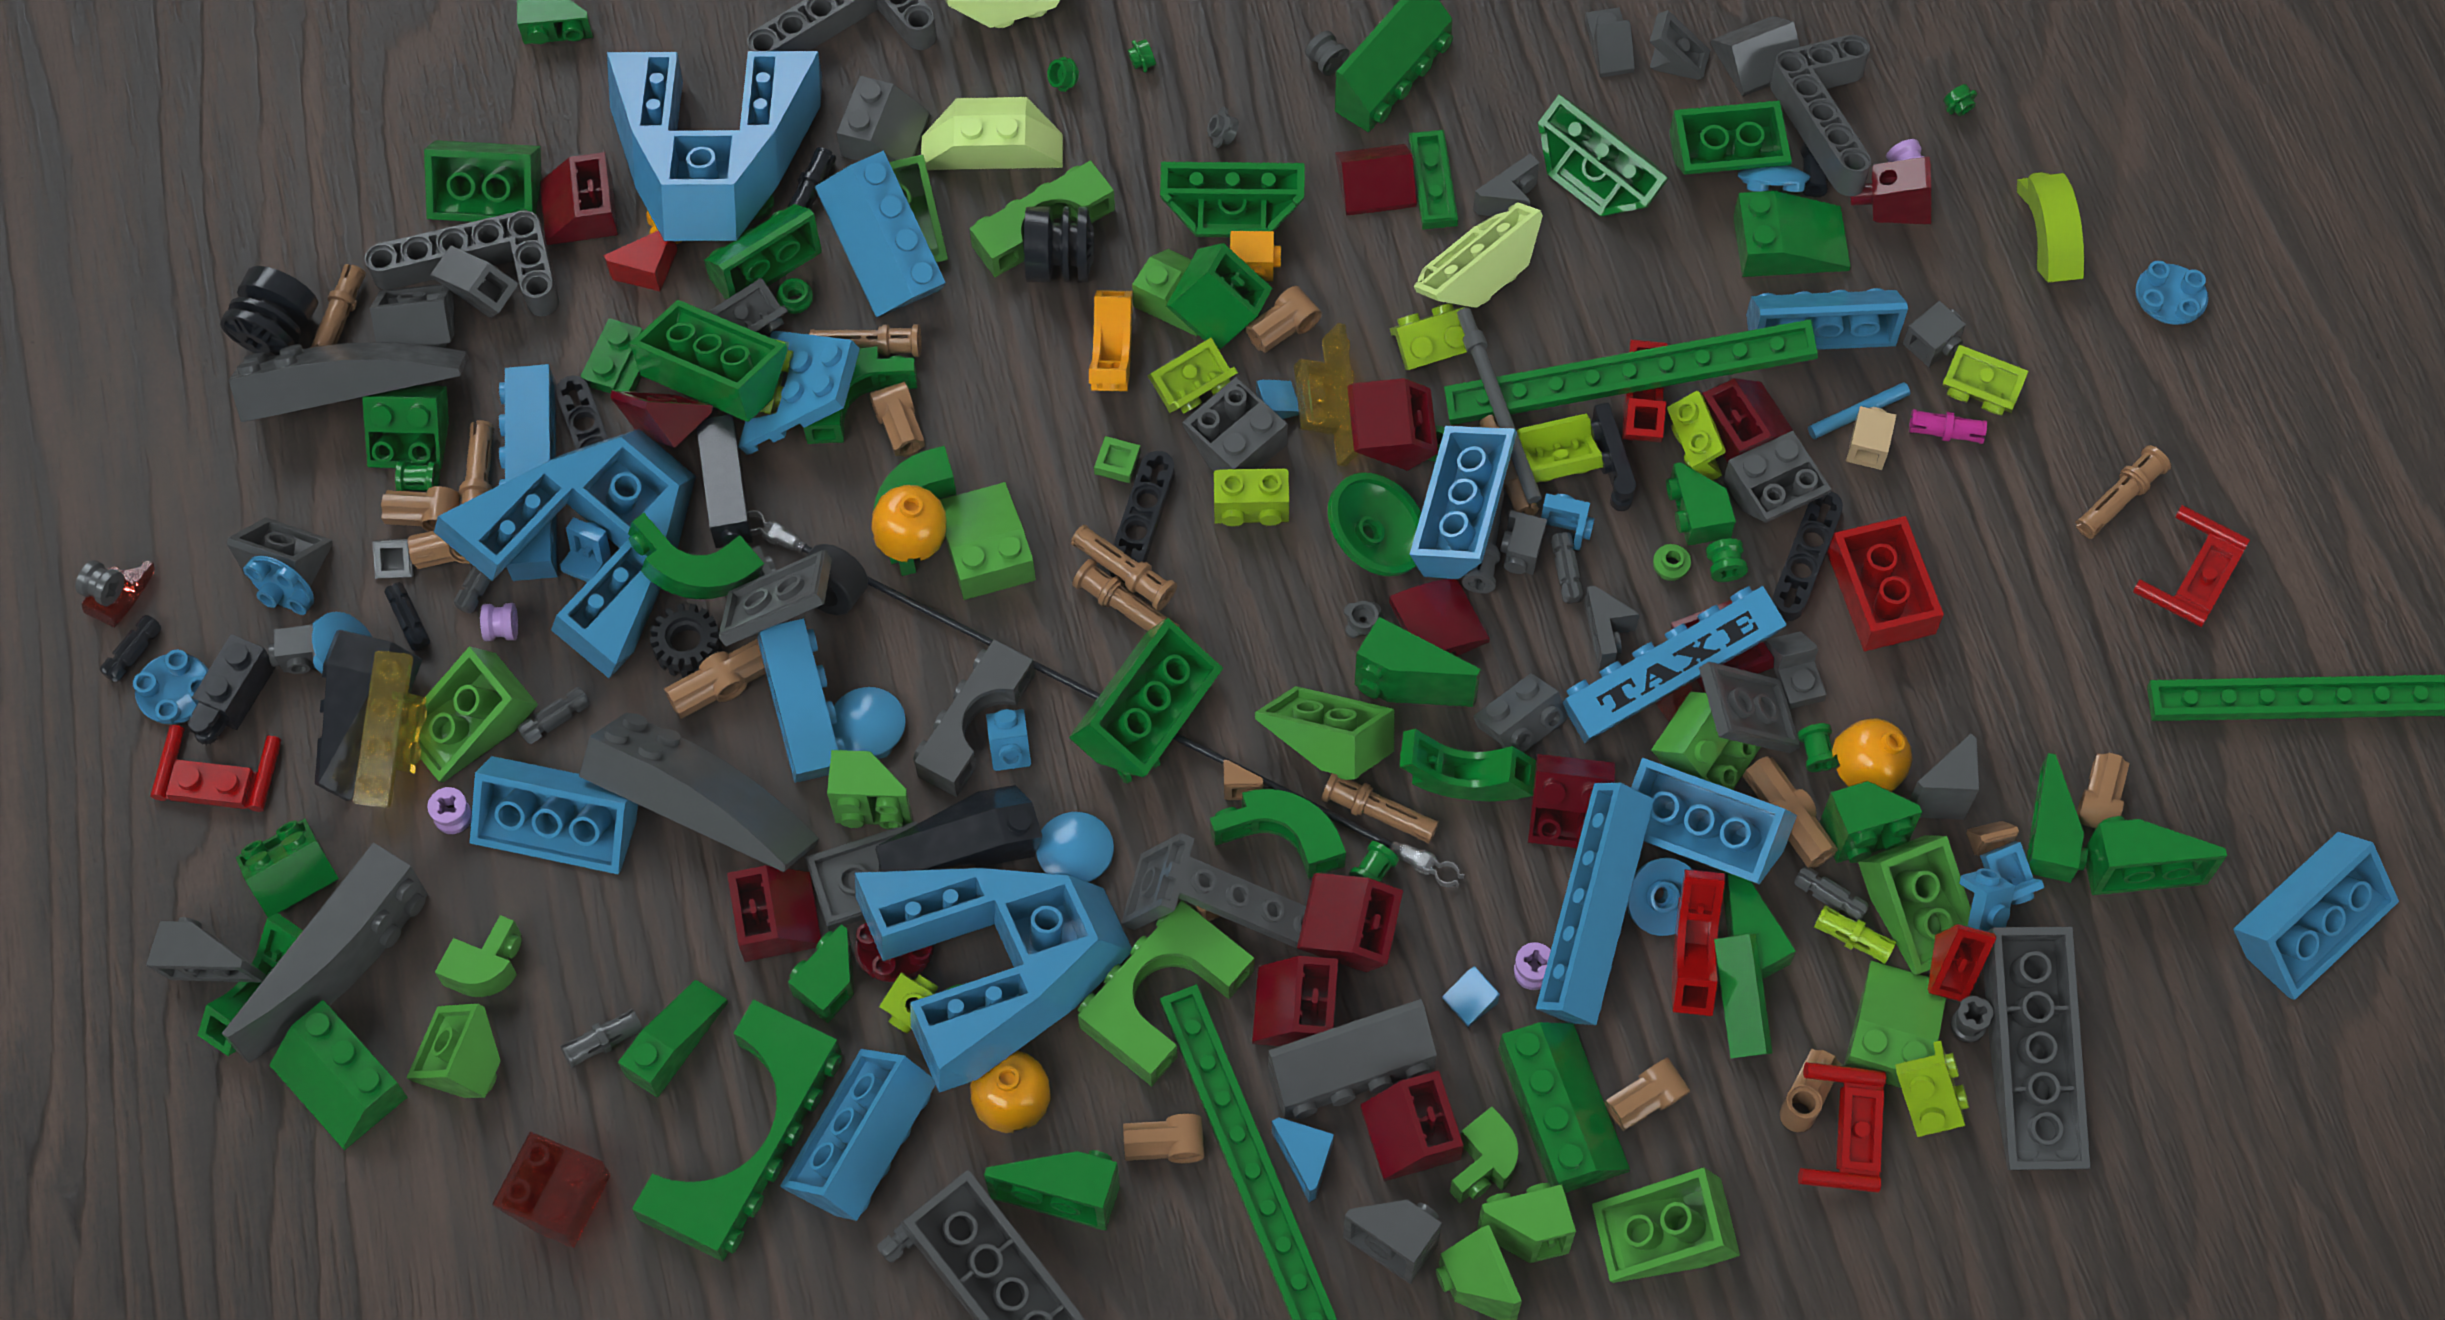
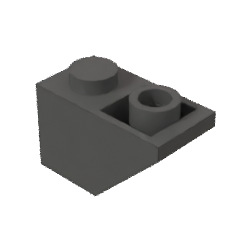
(474, 280)

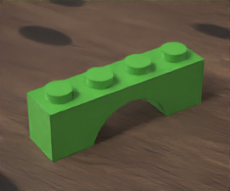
(1001, 236)

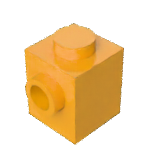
(1257, 251)

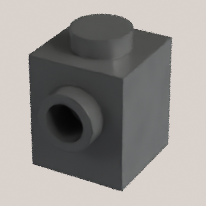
(1935, 334)

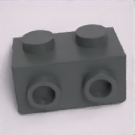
(753, 308)
(1523, 714)

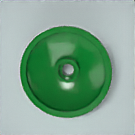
(1374, 523)

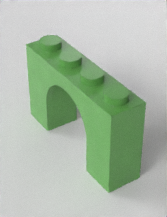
(1180, 941)

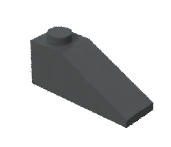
(192, 954)

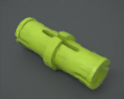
(1855, 934)

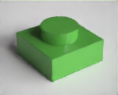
(1117, 459)

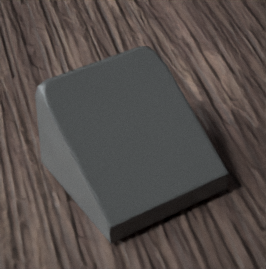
(392, 558)

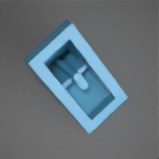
(1305, 1152)

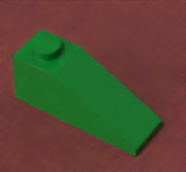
(2055, 829)
(1750, 915)
(671, 1038)

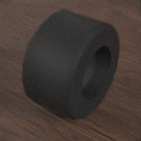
(845, 582)

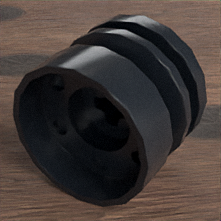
(1057, 244)
(269, 311)

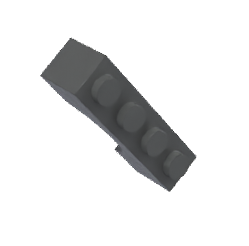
(997, 679)

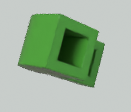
(483, 970)
(1495, 1154)

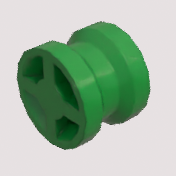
(1726, 560)

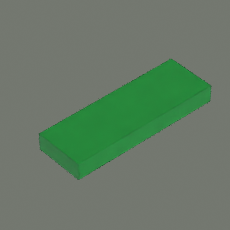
(1433, 179)
(1743, 996)

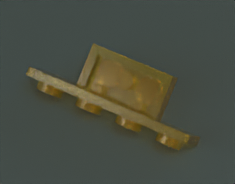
(1324, 393)
(389, 730)

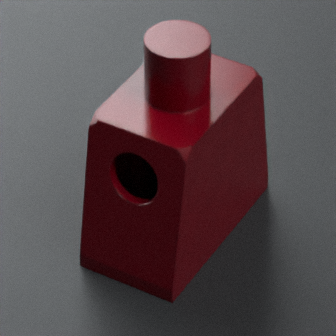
(1899, 192)

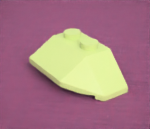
(1002, 12)
(992, 136)
(1483, 258)

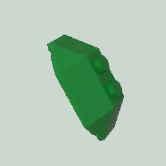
(1596, 161)
(1231, 195)

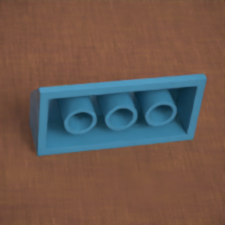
(880, 234)
(1837, 317)
(1461, 500)
(550, 815)
(1712, 822)
(2317, 913)
(859, 1133)

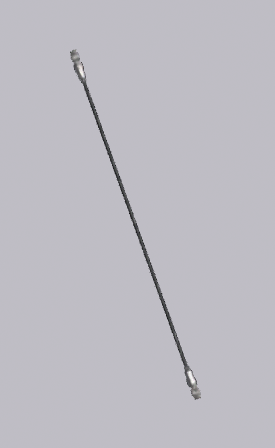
(1420, 860)

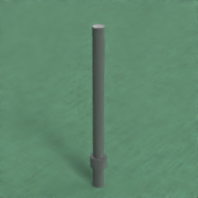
(1476, 346)

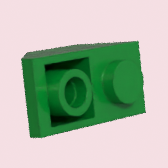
(552, 21)
(1701, 504)
(826, 978)

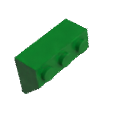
(1729, 137)
(480, 179)
(765, 251)
(335, 1075)

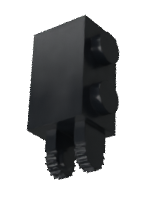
(229, 689)

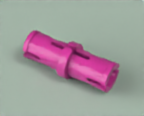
(1948, 426)

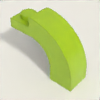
(2057, 225)

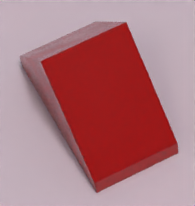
(642, 262)
(1958, 960)

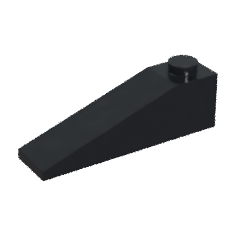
(344, 708)
(973, 833)

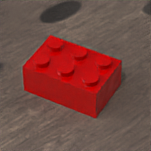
(1885, 583)

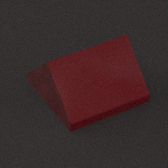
(1376, 179)
(662, 415)

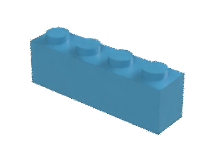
(799, 698)

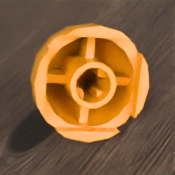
(909, 523)
(1873, 753)
(1012, 1094)

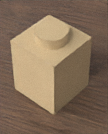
(1871, 437)

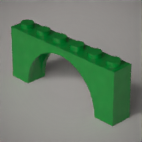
(714, 1211)

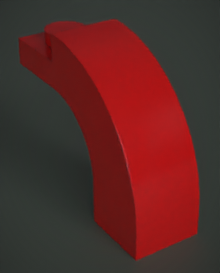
(1644, 409)
(1694, 946)

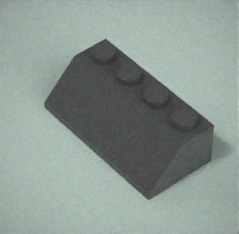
(1351, 1060)

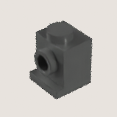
(1522, 542)
(292, 649)

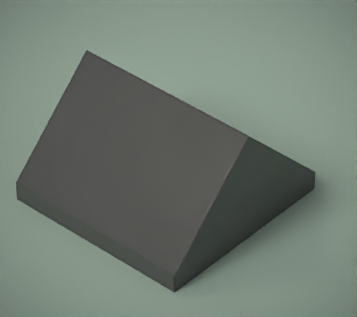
(1752, 51)
(283, 542)
(1951, 784)

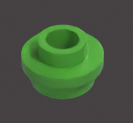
(1671, 571)

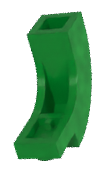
(869, 375)
(928, 470)
(690, 574)
(1465, 774)
(1289, 818)
(274, 943)

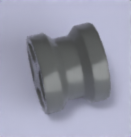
(1326, 52)
(99, 582)

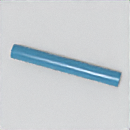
(1849, 414)

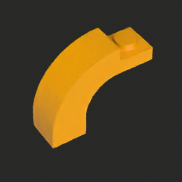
(1111, 341)

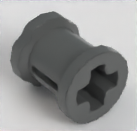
(1966, 1029)

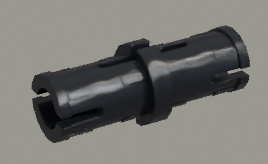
(813, 175)

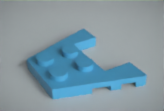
(813, 389)

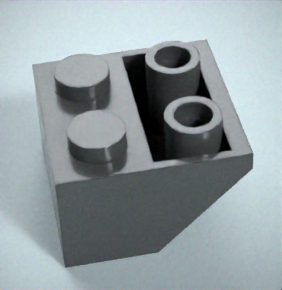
(1236, 429)
(1774, 478)

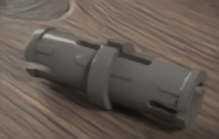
(601, 1038)

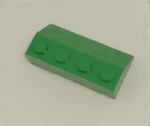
(1391, 61)
(710, 359)
(1147, 701)
(1562, 1105)

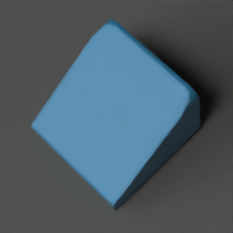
(1278, 396)
(1471, 996)

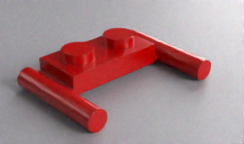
(2207, 574)
(213, 782)
(1858, 1128)

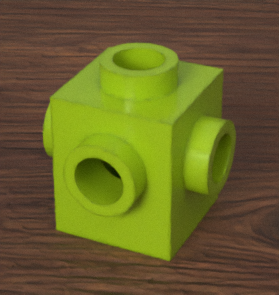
(900, 992)

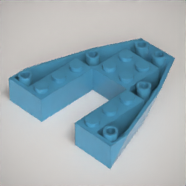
(710, 180)
(606, 486)
(1053, 929)

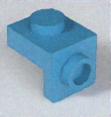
(1569, 514)
(587, 549)
(1008, 739)
(2014, 868)
(1991, 899)

